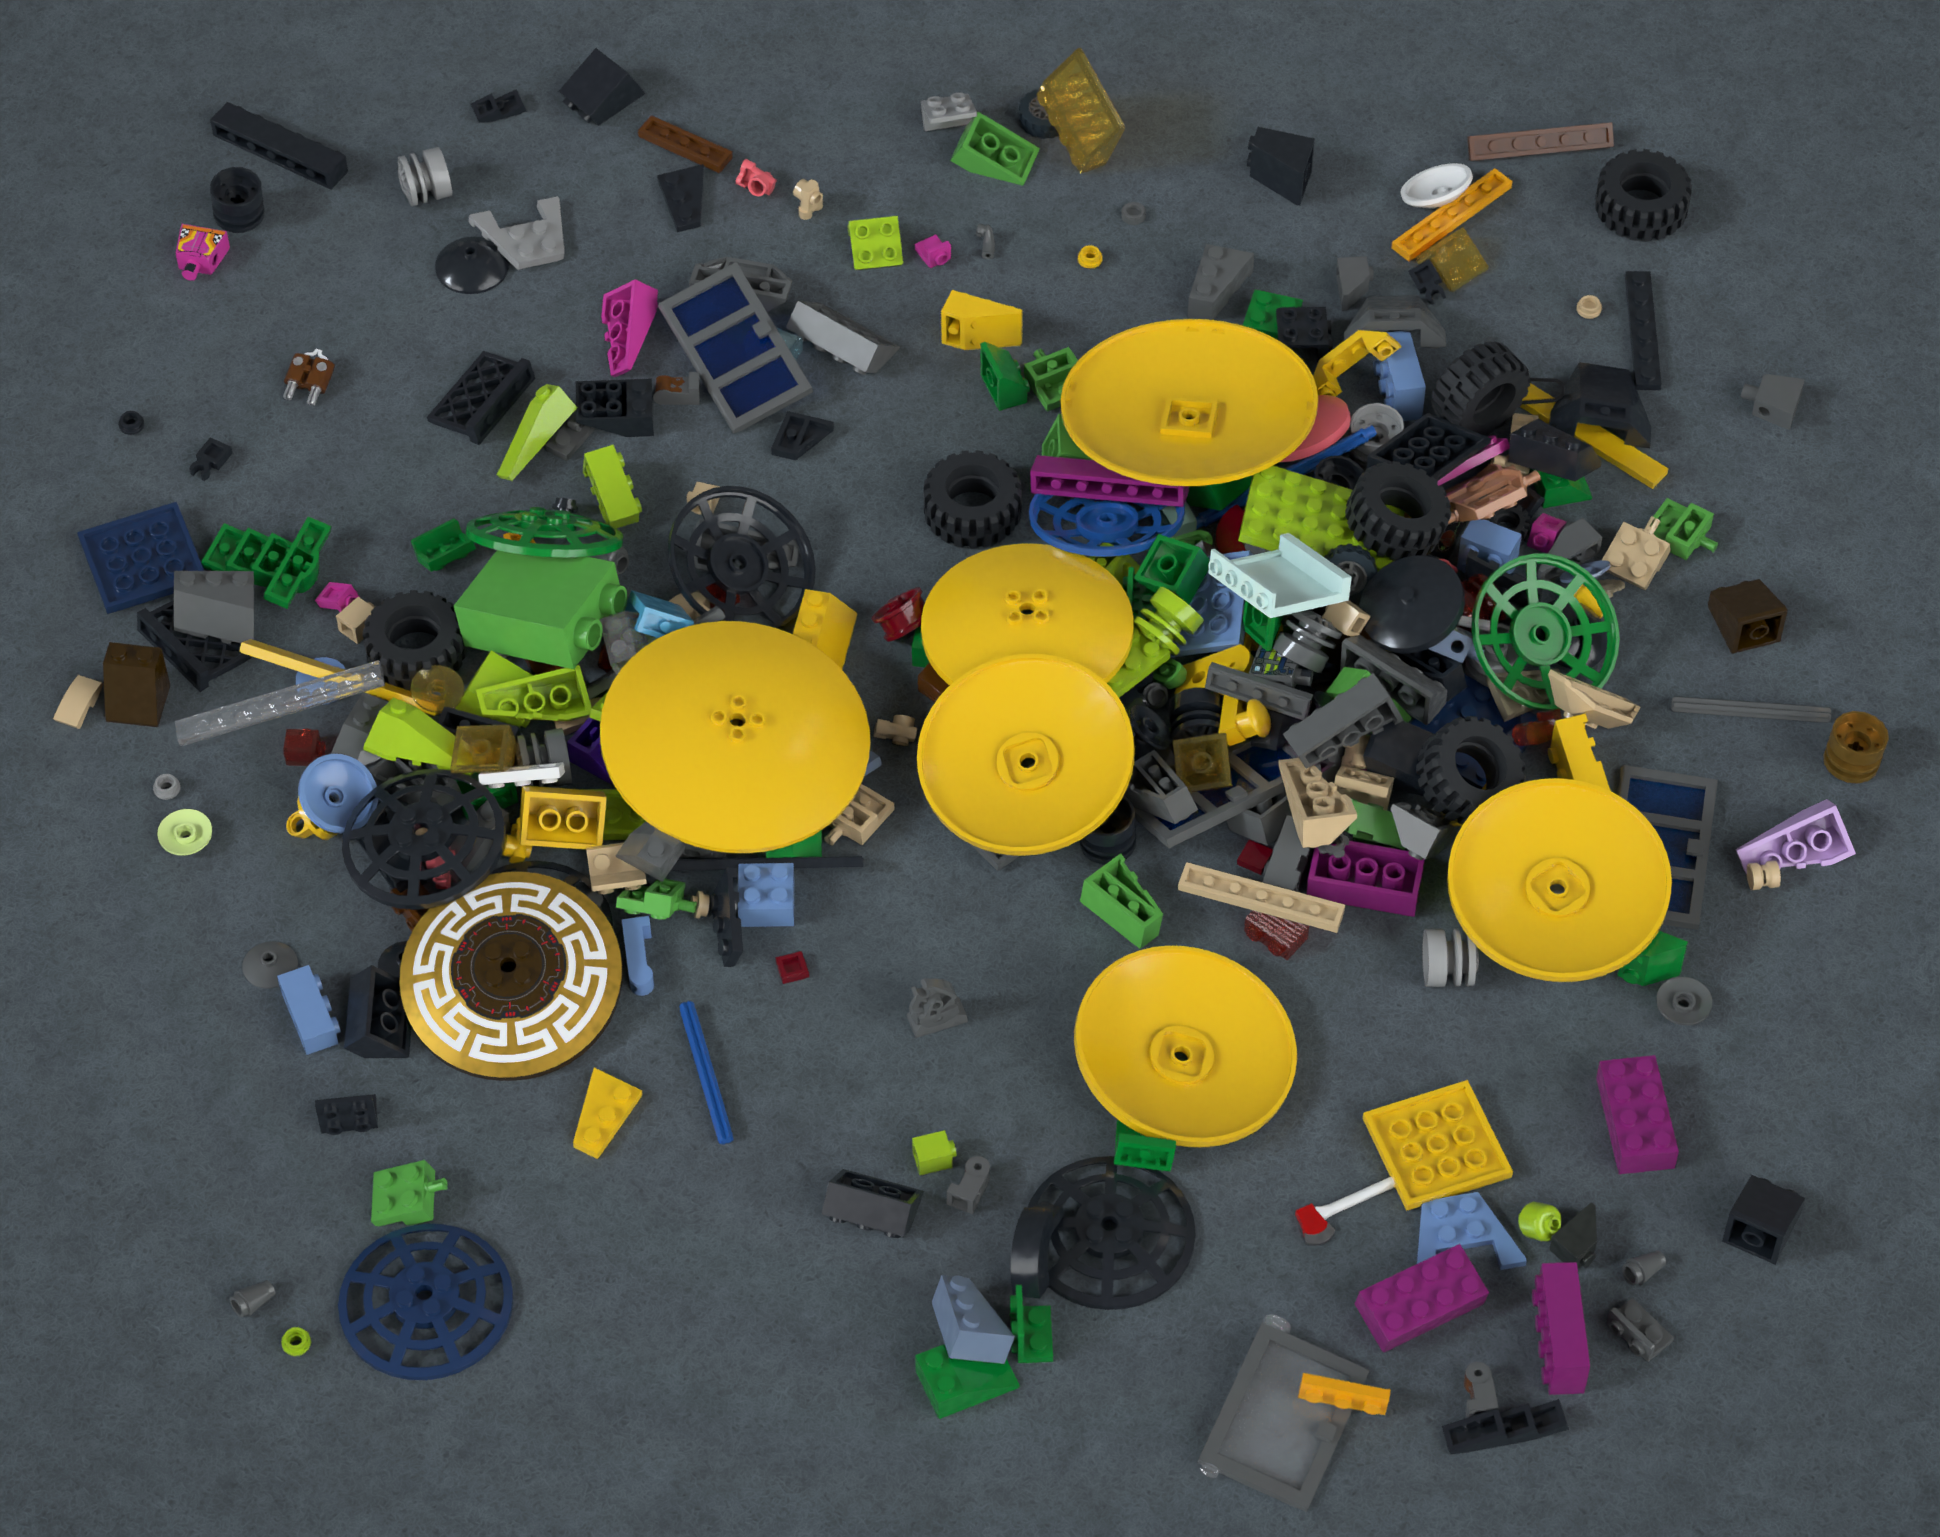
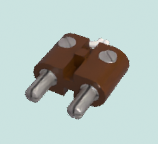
(308, 374)

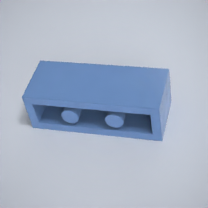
(309, 1009)

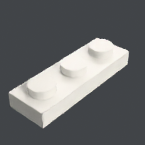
(523, 775)

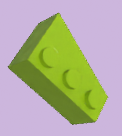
(611, 486)

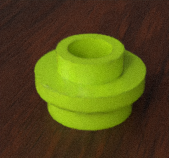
(296, 1334)

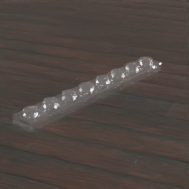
(279, 703)

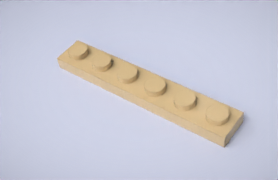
(1261, 897)

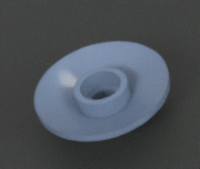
(1595, 568)

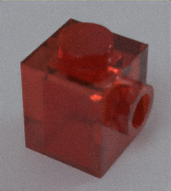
(302, 746)

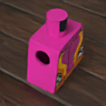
(200, 250)

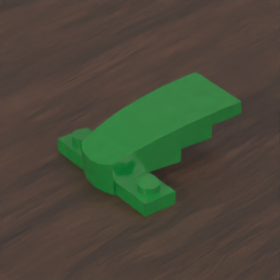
(276, 562)

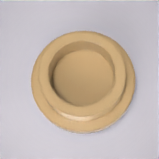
(1589, 307)
(702, 904)

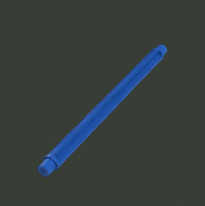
(1302, 467)

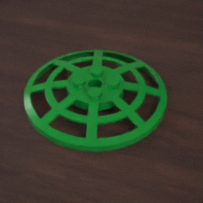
(545, 524)
(1552, 621)

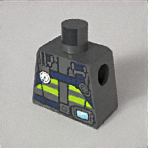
(1279, 669)

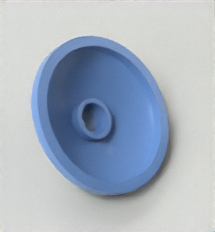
(343, 779)

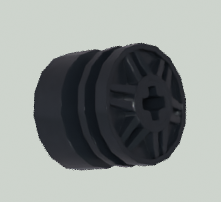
(237, 199)
(1338, 471)
(1194, 713)
(1113, 836)

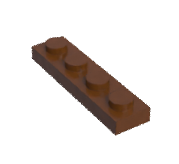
(685, 144)

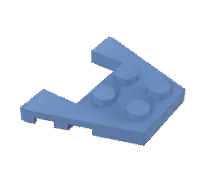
(1467, 1222)

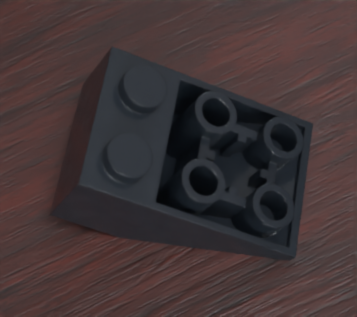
(616, 406)

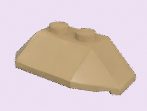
(1599, 705)

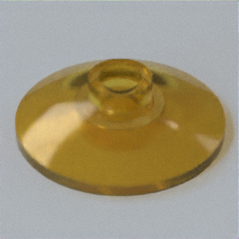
(440, 680)

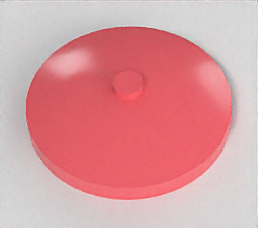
(1329, 426)

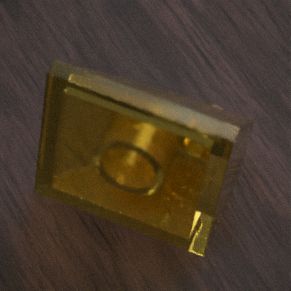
(483, 749)
(1203, 762)

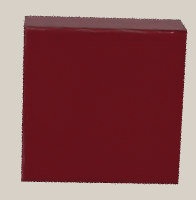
(1254, 857)
(792, 967)

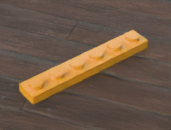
(1451, 215)

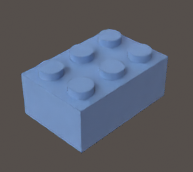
(1402, 378)

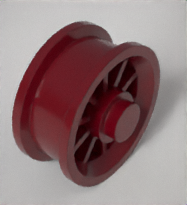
(900, 614)

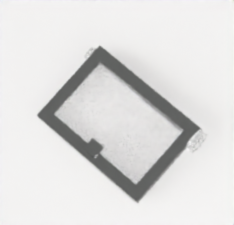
(1269, 1433)

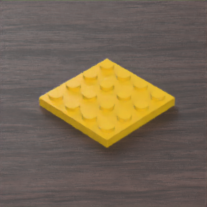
(1437, 1145)

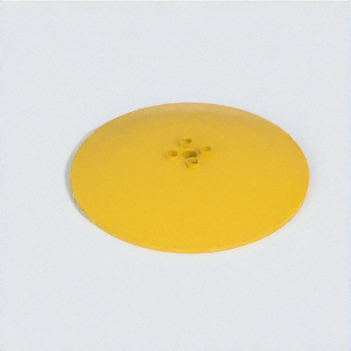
(1240, 386)
(723, 783)

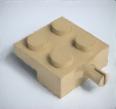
(1637, 553)
(861, 816)

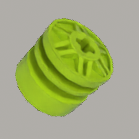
(1168, 621)

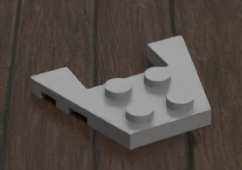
(530, 242)

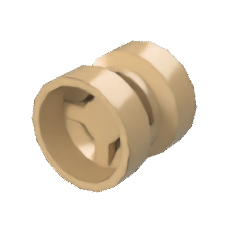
(1763, 875)

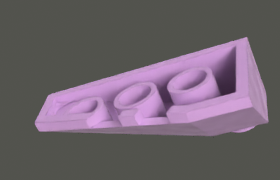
(1801, 840)

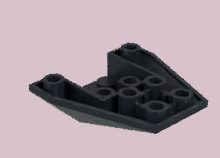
(1605, 399)

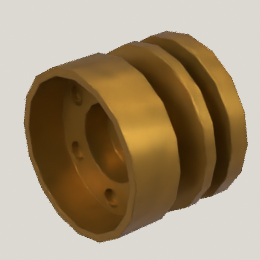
(1855, 747)

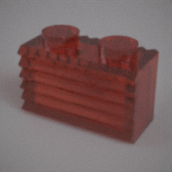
(1278, 934)

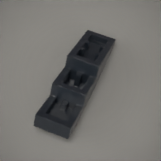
(1505, 1428)

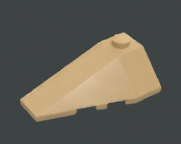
(1315, 804)

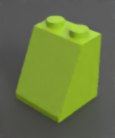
(492, 672)

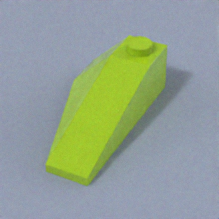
(542, 419)
(545, 696)
(411, 735)

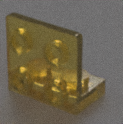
(1455, 259)

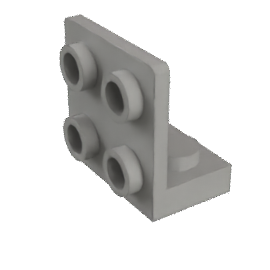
(947, 111)

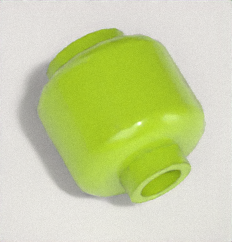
(1539, 1221)

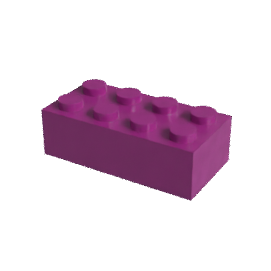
(1368, 878)
(1637, 1114)
(1421, 1298)
(1561, 1328)

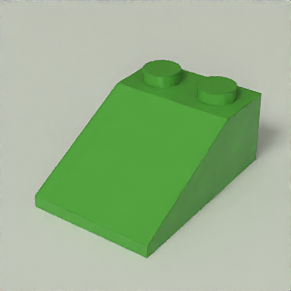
(994, 151)

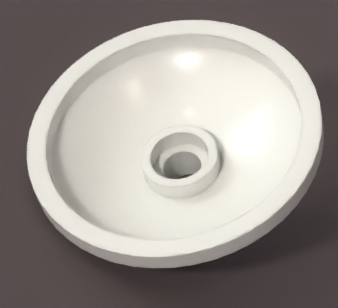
(1437, 185)

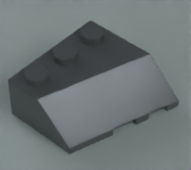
(215, 604)

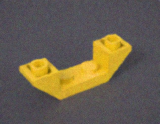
(1347, 354)

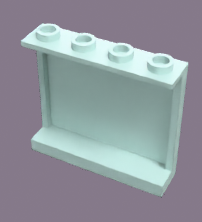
(1283, 579)

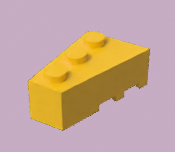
(1573, 752)

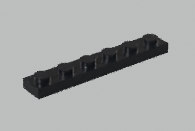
(1643, 330)

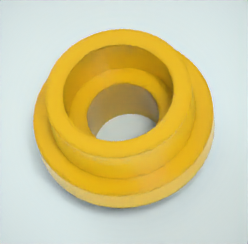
(1090, 257)

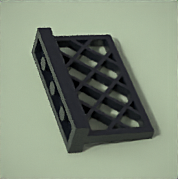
(496, 402)
(187, 663)

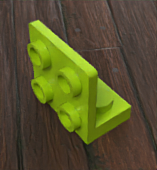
(875, 242)

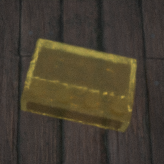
(1081, 112)

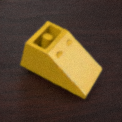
(975, 320)

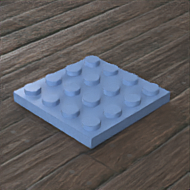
(1221, 614)

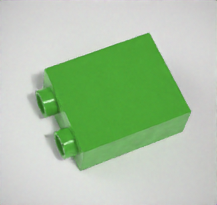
(540, 606)

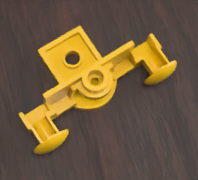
(1238, 717)

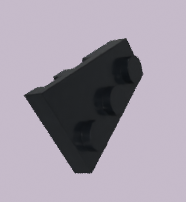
(683, 196)
(1478, 566)
(726, 925)

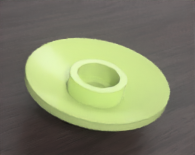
(184, 823)

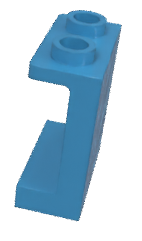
(656, 615)

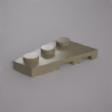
(1508, 707)

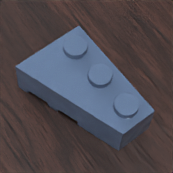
(969, 1322)

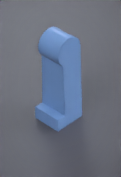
(640, 974)

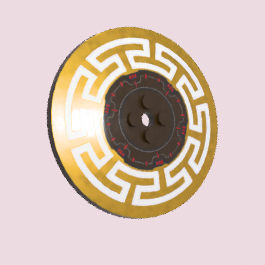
(521, 1019)

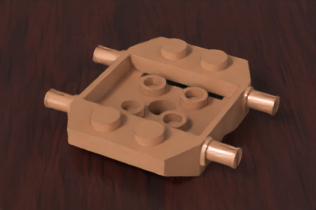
(1465, 495)

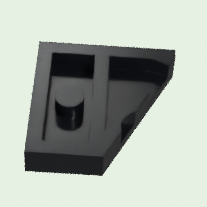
(799, 435)

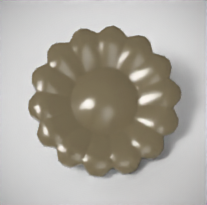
(1612, 586)

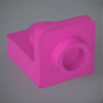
(934, 251)
(1545, 532)
(336, 596)

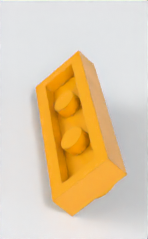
(1344, 1394)

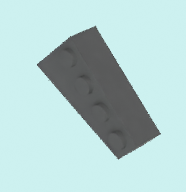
(1343, 721)
(1266, 820)

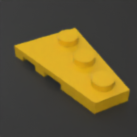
(603, 1112)

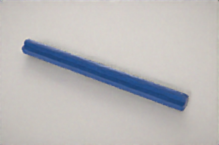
(706, 1072)

